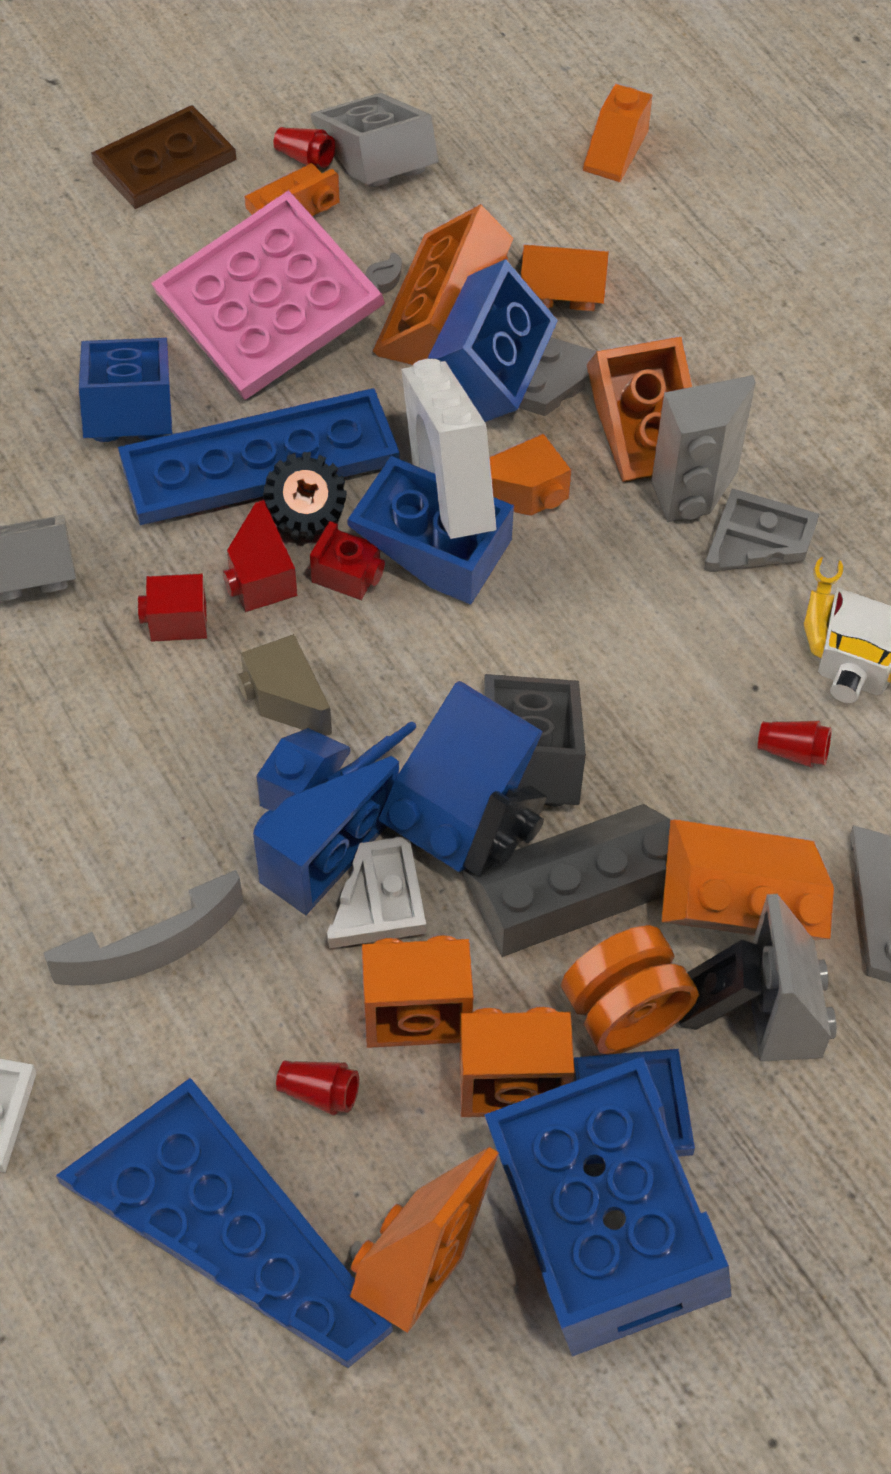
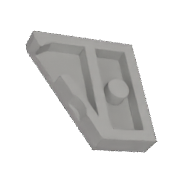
(557, 376)
(759, 533)

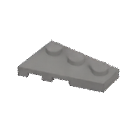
(873, 882)

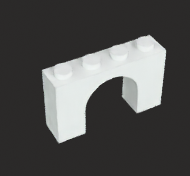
(453, 444)

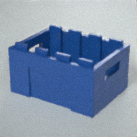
(596, 1276)

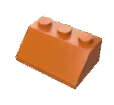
(723, 876)

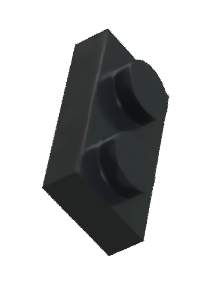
(724, 983)

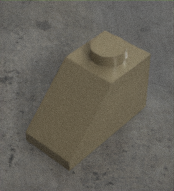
(284, 686)

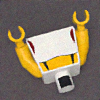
(849, 637)

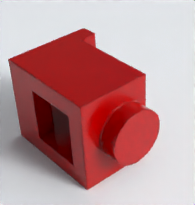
(345, 562)

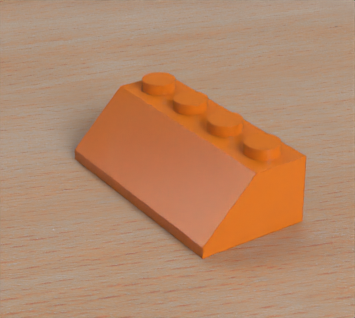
(435, 281)

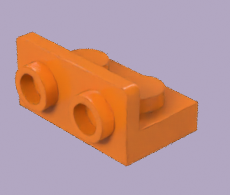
(308, 185)

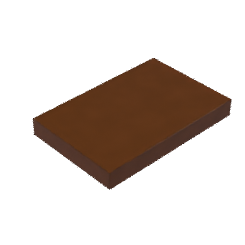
(163, 156)

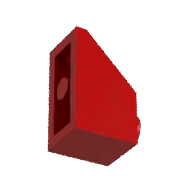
(259, 563)

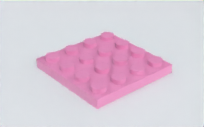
(267, 294)

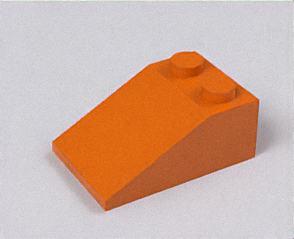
(629, 398)
(422, 1243)

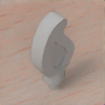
(386, 273)

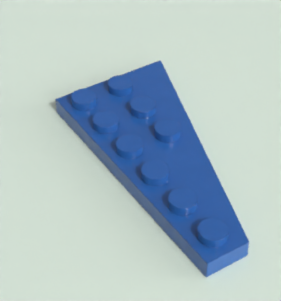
(212, 1205)

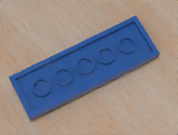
(234, 458)

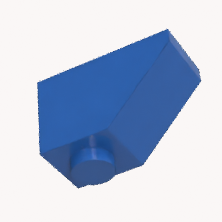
(298, 765)

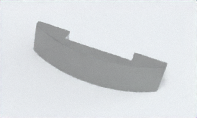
(86, 963)

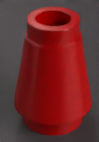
(305, 145)
(797, 741)
(320, 1084)

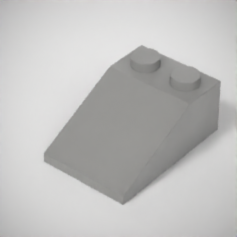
(379, 138)
(791, 1009)

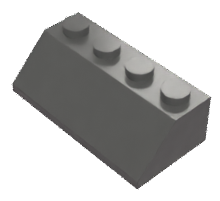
(574, 879)

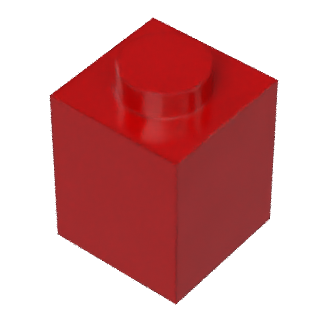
(174, 607)

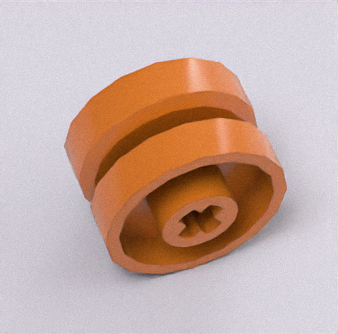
(629, 989)

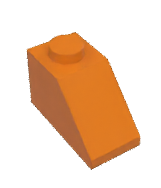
(618, 132)
(530, 476)

